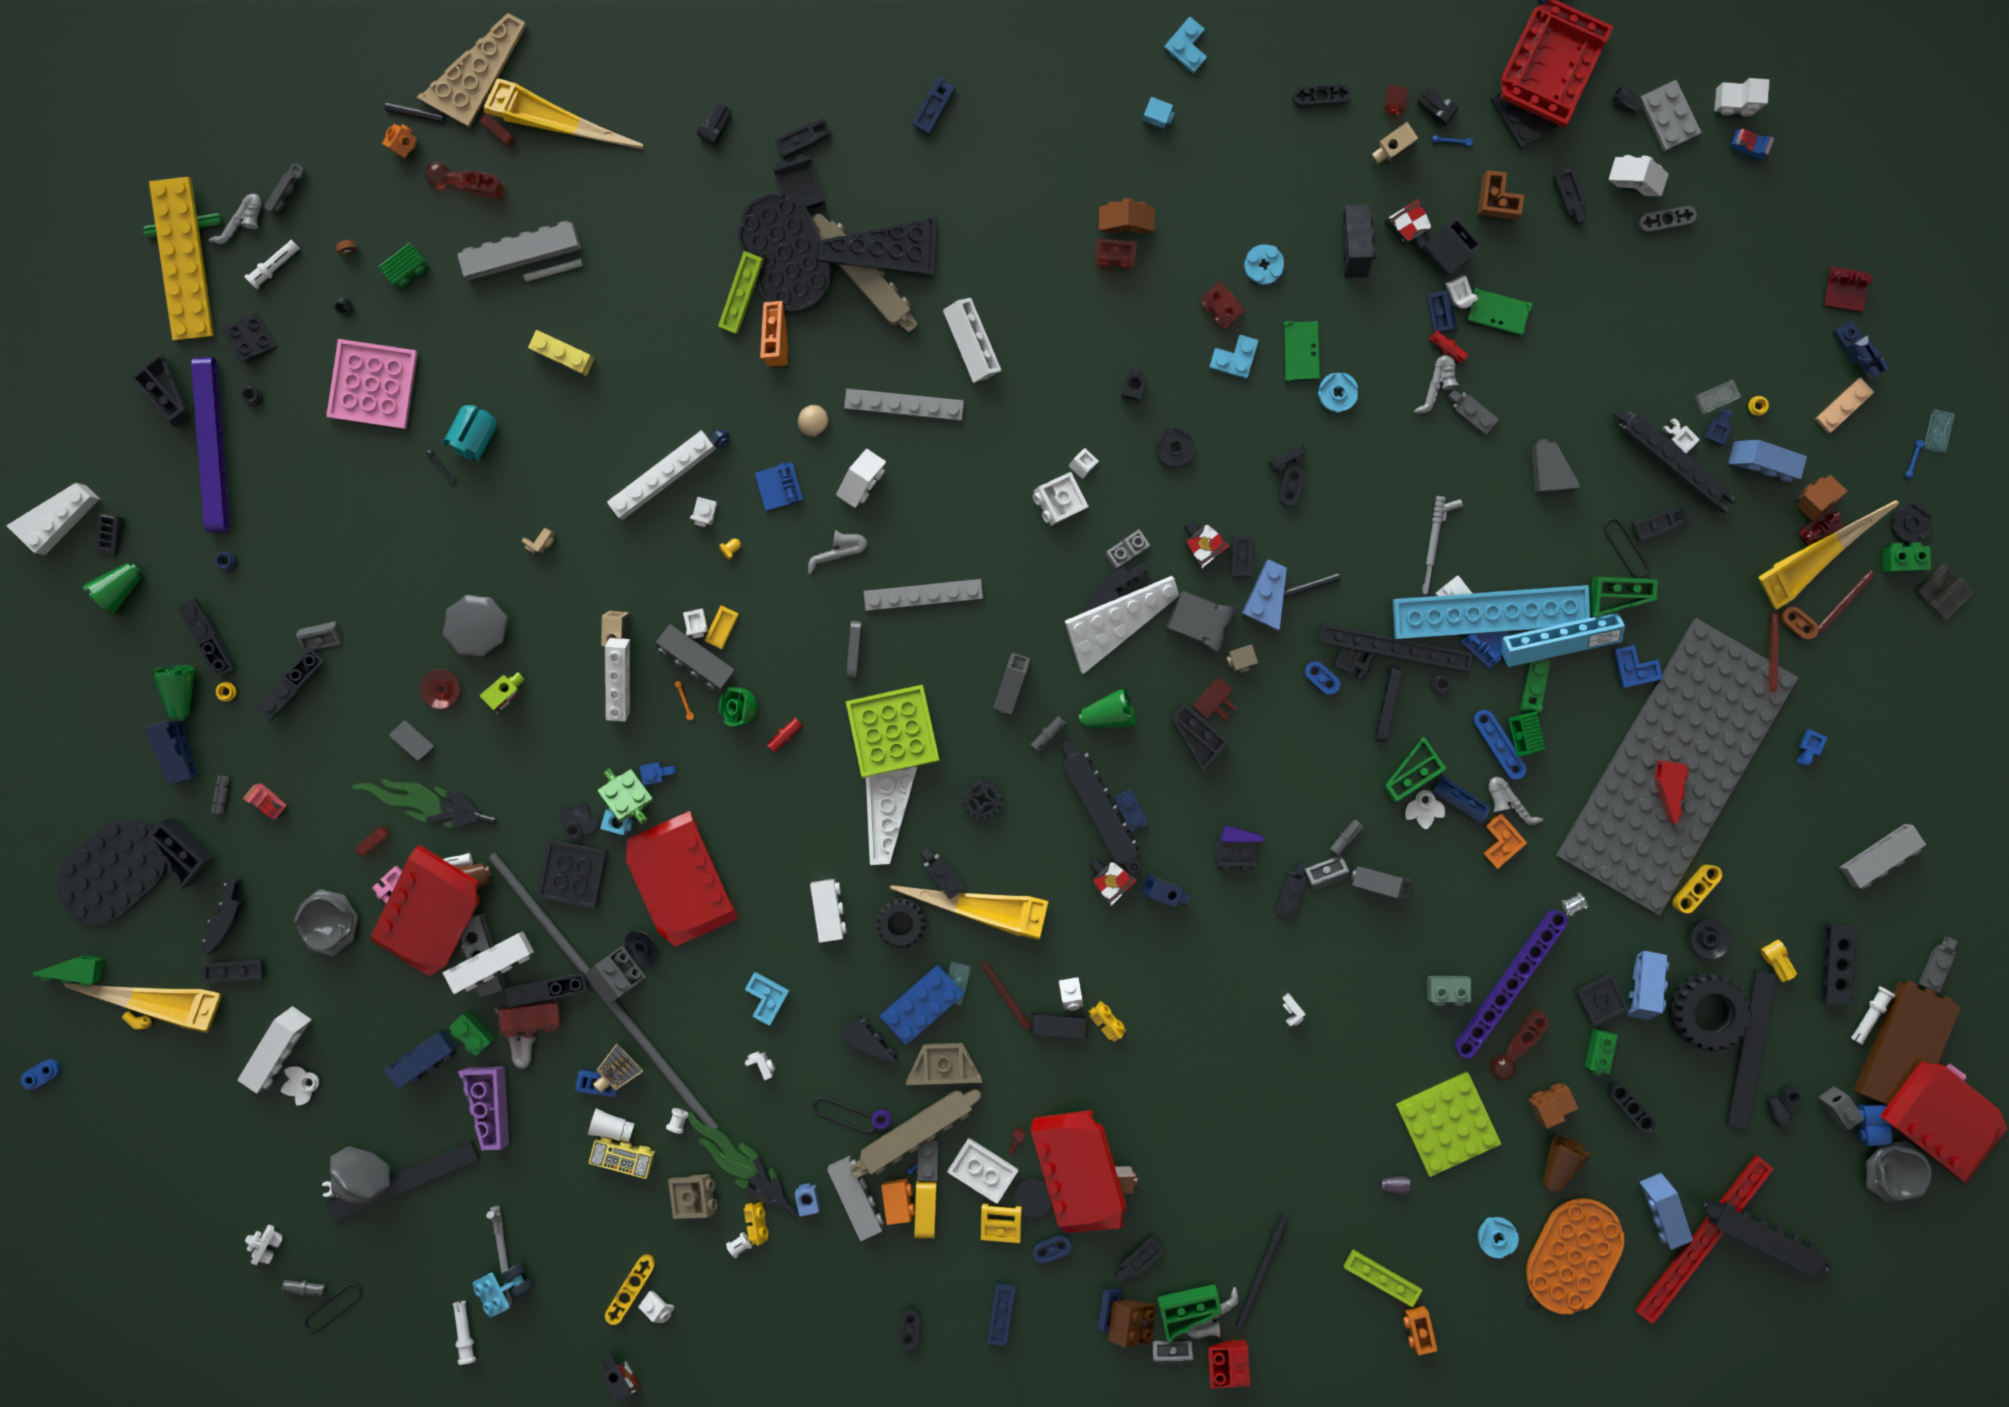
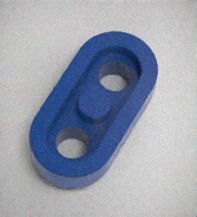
(1322, 677)
(39, 1074)

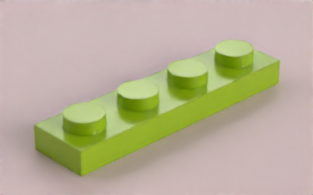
(741, 292)
(1382, 1278)

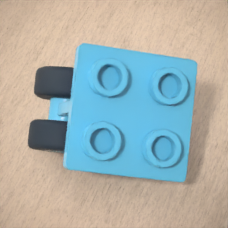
(491, 1294)

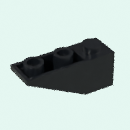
(863, 1038)

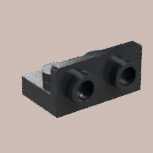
(1235, 854)

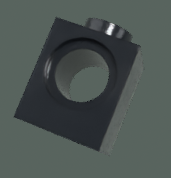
(1134, 394)

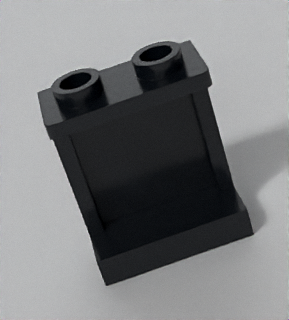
(800, 181)

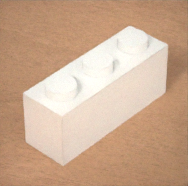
(828, 910)

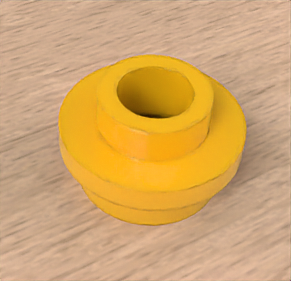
(1764, 405)
(220, 691)

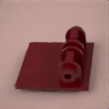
(1847, 289)
(1821, 528)

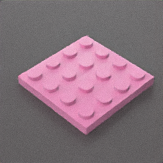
(372, 384)

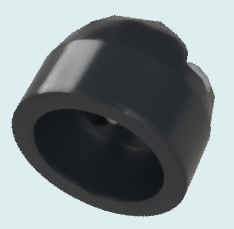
(338, 306)

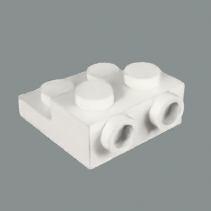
(1059, 499)

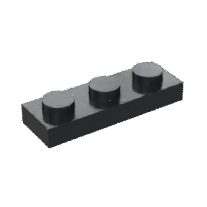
(232, 971)

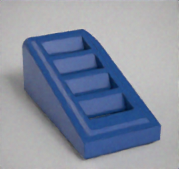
(588, 1089)

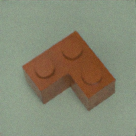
(1494, 200)
(1127, 216)
(1821, 497)
(1552, 1105)

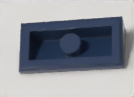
(1442, 312)

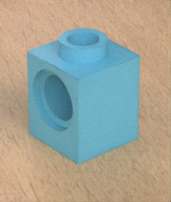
(1158, 113)
(608, 823)

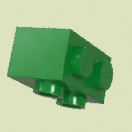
(1902, 559)
(471, 1033)

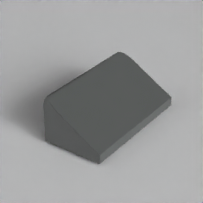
(319, 636)
(411, 740)
(1327, 873)
(1172, 1353)

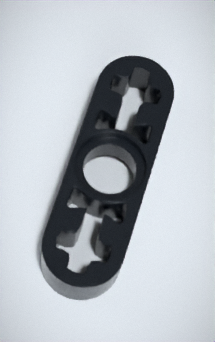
(1326, 88)

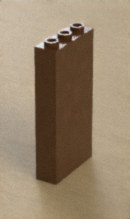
(1910, 1032)

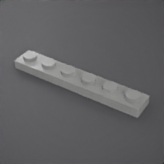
(904, 404)
(923, 594)

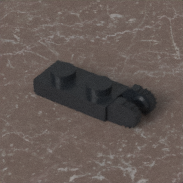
(801, 138)
(1658, 523)

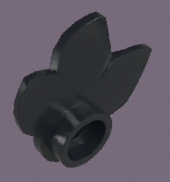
(579, 818)

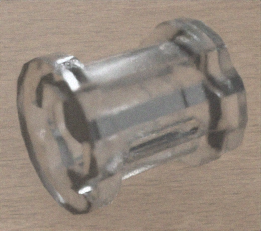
(1574, 904)

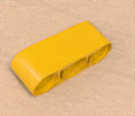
(1706, 886)
(925, 1209)

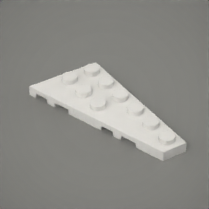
(1107, 626)
(886, 807)

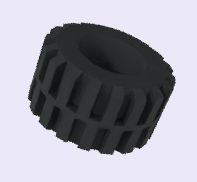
(892, 938)

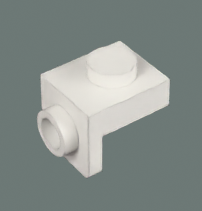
(1460, 292)
(695, 623)
(1071, 994)
(766, 1066)
(656, 1308)

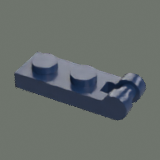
(933, 106)

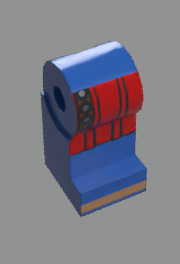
(1752, 144)

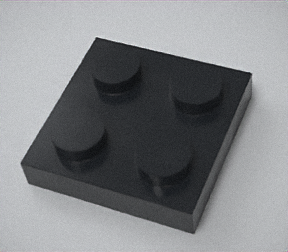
(1602, 999)

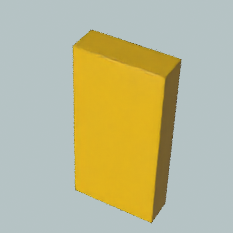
(721, 627)

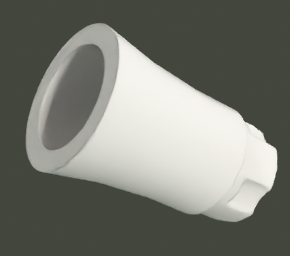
(610, 1126)

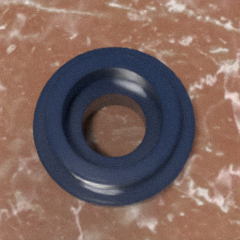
(720, 438)
(221, 556)

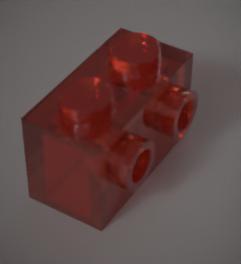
(1115, 253)
(1222, 305)

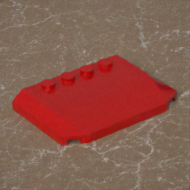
(1553, 61)
(678, 880)
(427, 912)
(1946, 1119)
(1079, 1172)

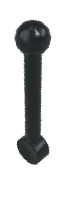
(451, 479)

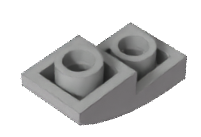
(1127, 549)

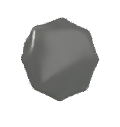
(474, 625)
(326, 922)
(1898, 1172)
(358, 1175)

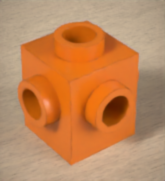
(400, 140)

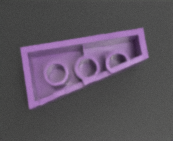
(488, 1104)

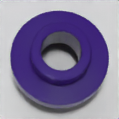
(881, 1125)

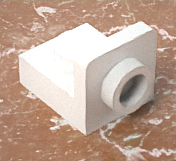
(704, 512)
(1292, 1006)

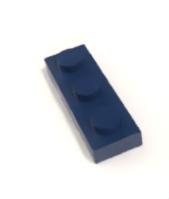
(1461, 799)
(1001, 1314)

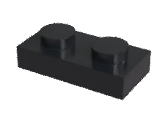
(1241, 556)

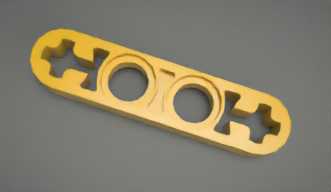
(631, 1290)

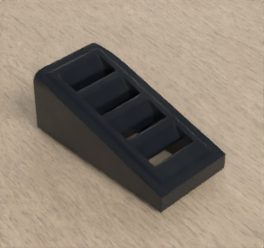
(101, 533)

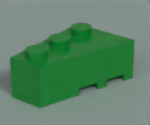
(1617, 593)
(1415, 771)
(1187, 1309)

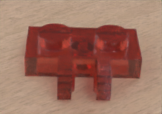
(1212, 697)

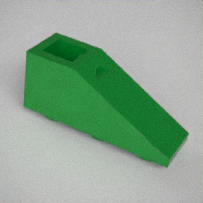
(81, 969)

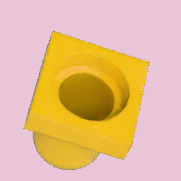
(730, 548)

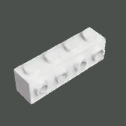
(962, 321)

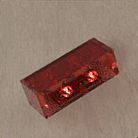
(529, 1018)

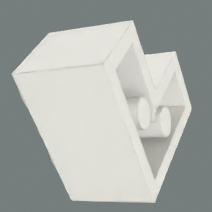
(1742, 98)
(1639, 174)
(861, 478)

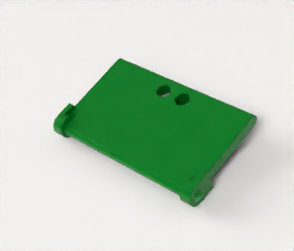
(1494, 308)
(1301, 357)

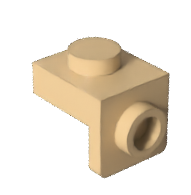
(543, 541)

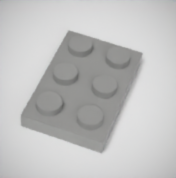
(1670, 115)

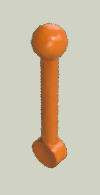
(678, 684)

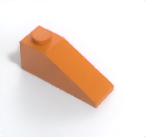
(774, 335)

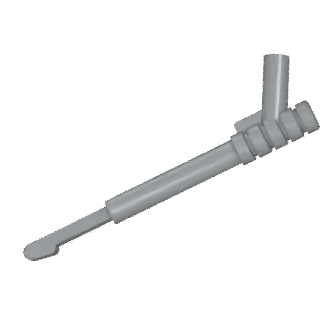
(1439, 516)
(496, 1218)

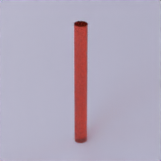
(1845, 601)
(1774, 637)
(1005, 995)

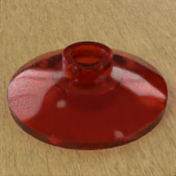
(430, 688)

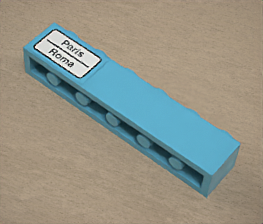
(1562, 639)

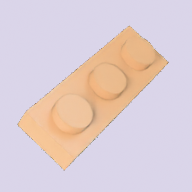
(1844, 405)

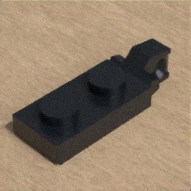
(1571, 195)
(942, 874)
(1291, 892)
(1140, 1258)

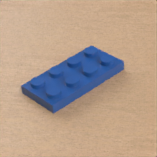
(921, 1004)

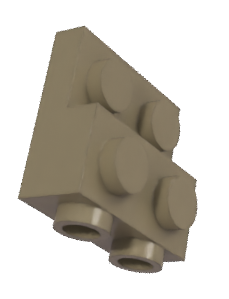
(692, 1196)

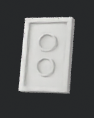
(982, 1170)

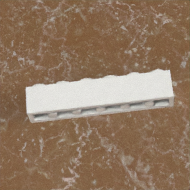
(661, 475)

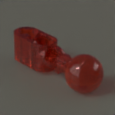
(439, 175)
(1504, 1066)

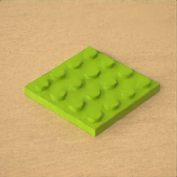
(892, 731)
(1448, 1124)

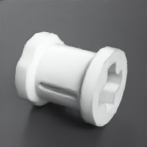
(677, 1121)
(732, 1246)

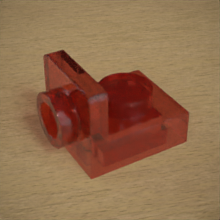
(1395, 99)

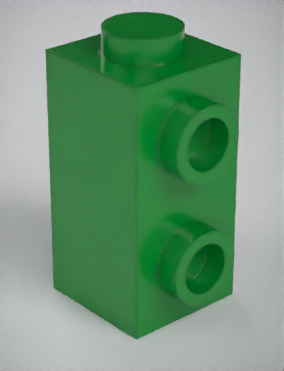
(1601, 1051)

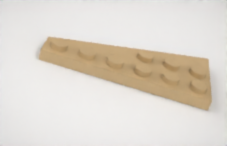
(471, 77)

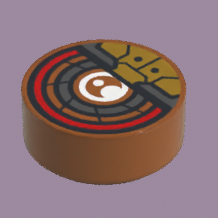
(346, 247)

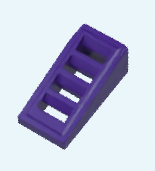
(1232, 834)

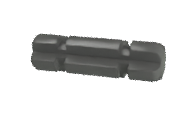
(220, 795)

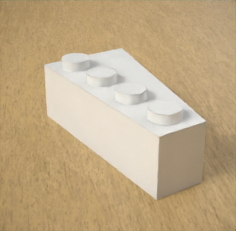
(54, 518)
(488, 962)
(273, 1049)

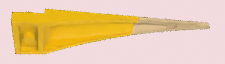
(526, 108)
(1796, 571)
(1008, 913)
(181, 1007)

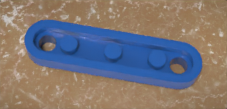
(1499, 744)

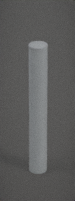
(553, 270)

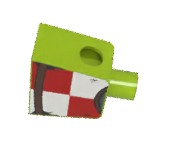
(496, 698)

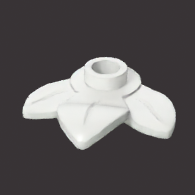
(1424, 812)
(298, 1086)

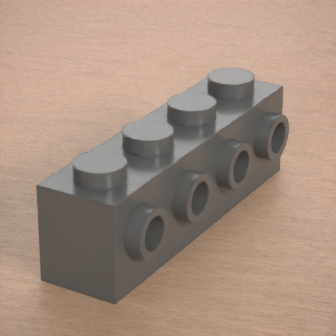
(694, 658)

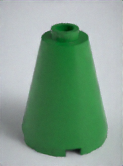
(113, 587)
(175, 689)
(1109, 712)

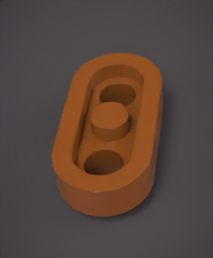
(1798, 623)

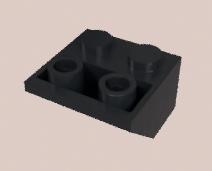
(1452, 245)

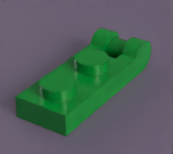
(1535, 685)

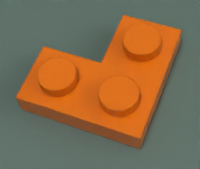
(1508, 841)

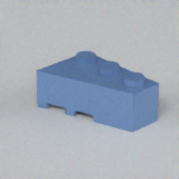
(1768, 459)
(1267, 596)
(1649, 985)
(1666, 1211)

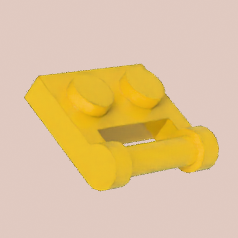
(1001, 1229)

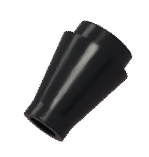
(1626, 99)
(1779, 1112)

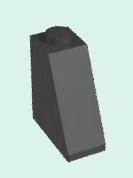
(1551, 468)
(1011, 683)
(1381, 882)

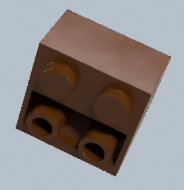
(1132, 1323)

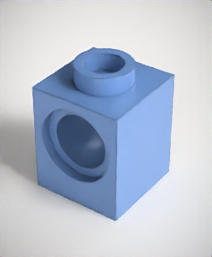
(807, 1208)

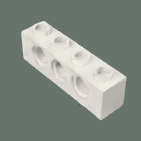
(617, 679)

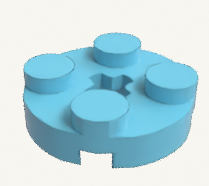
(1270, 255)
(1326, 392)
(1502, 1247)

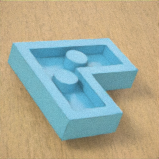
(1182, 46)
(1237, 362)
(771, 995)

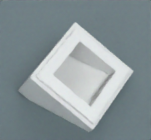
(1083, 463)

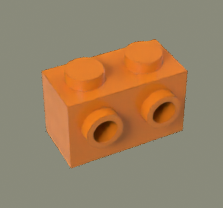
(898, 1201)
(1421, 1330)

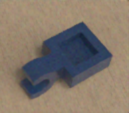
(1718, 429)

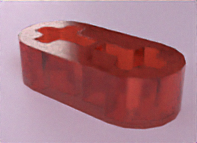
(497, 130)
(372, 841)

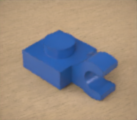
(1812, 745)
(654, 773)

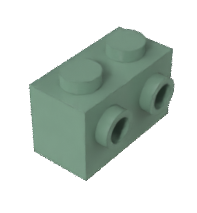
(1448, 989)

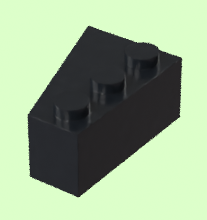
(1358, 240)
(161, 388)
(1199, 736)
(180, 851)

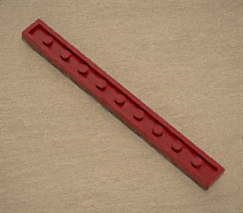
(1702, 1243)

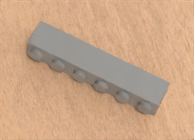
(519, 251)

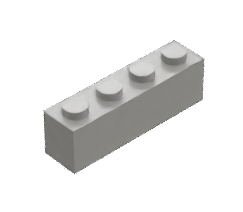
(1882, 856)
(856, 1199)

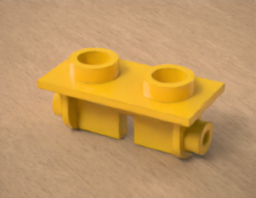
(1102, 1014)
(758, 1231)

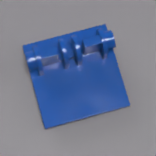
(779, 486)
(1486, 645)

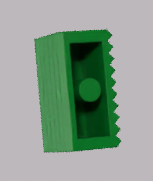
(403, 266)
(1526, 734)

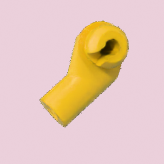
(137, 1022)

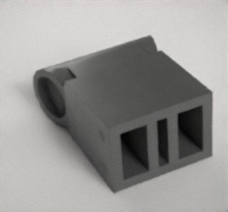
(1200, 620)

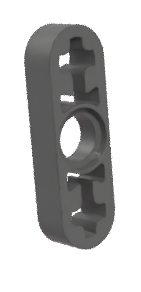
(1671, 212)
(854, 648)

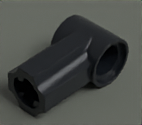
(1441, 109)
(712, 128)

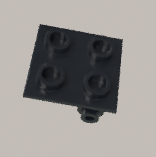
(248, 337)

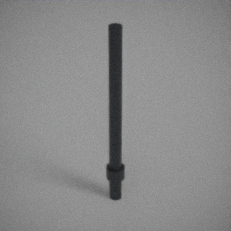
(1276, 1237)

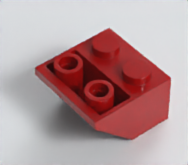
(1229, 1364)

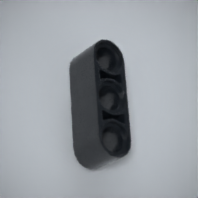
(1059, 1025)
(1637, 1113)

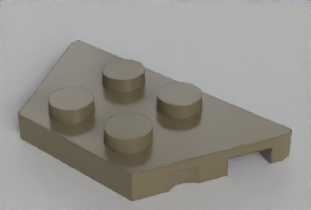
(943, 1065)

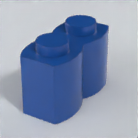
(1873, 1128)

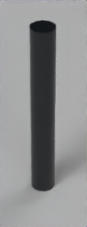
(414, 112)
(1311, 585)

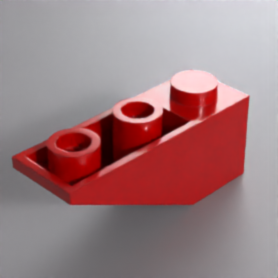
(1670, 785)

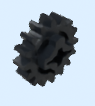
(984, 789)

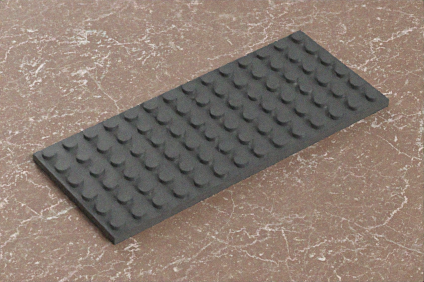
(1702, 715)

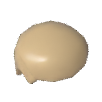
(812, 420)

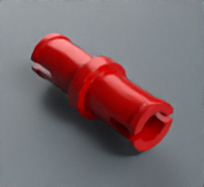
(1448, 346)
(784, 735)

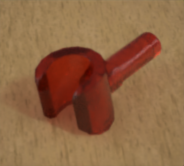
(1019, 1135)

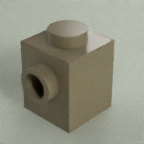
(1241, 658)

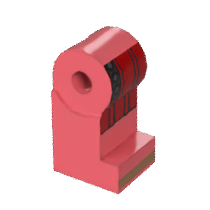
(265, 800)

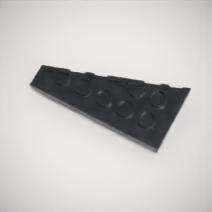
(889, 248)

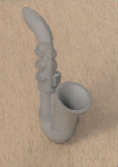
(247, 212)
(1444, 373)
(848, 545)
(1502, 794)
(521, 1049)
(1212, 1328)

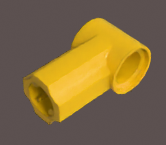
(1776, 956)

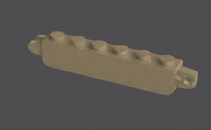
(872, 283)
(914, 1131)

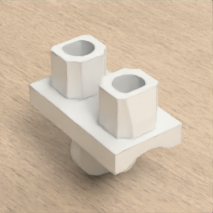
(260, 1253)

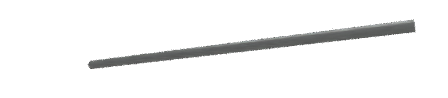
(614, 1006)

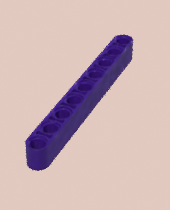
(210, 444)
(1511, 973)

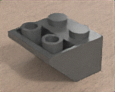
(615, 975)

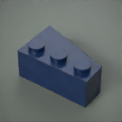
(172, 751)
(421, 1059)

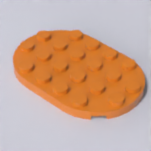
(1575, 1256)

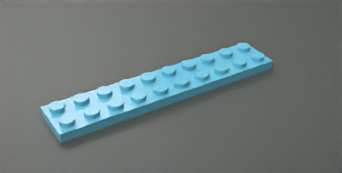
(1489, 611)

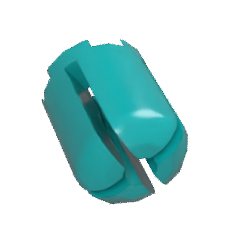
(471, 432)

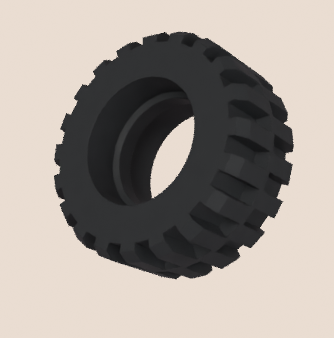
(1734, 1019)

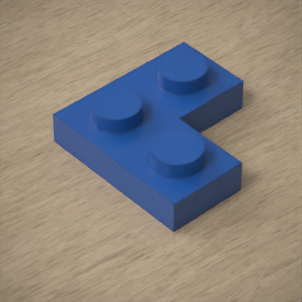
(1632, 672)

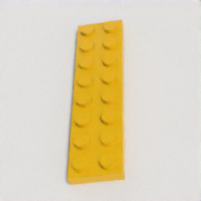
(181, 258)

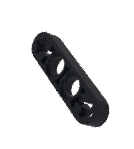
(1388, 704)

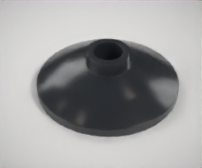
(1719, 940)
(641, 948)

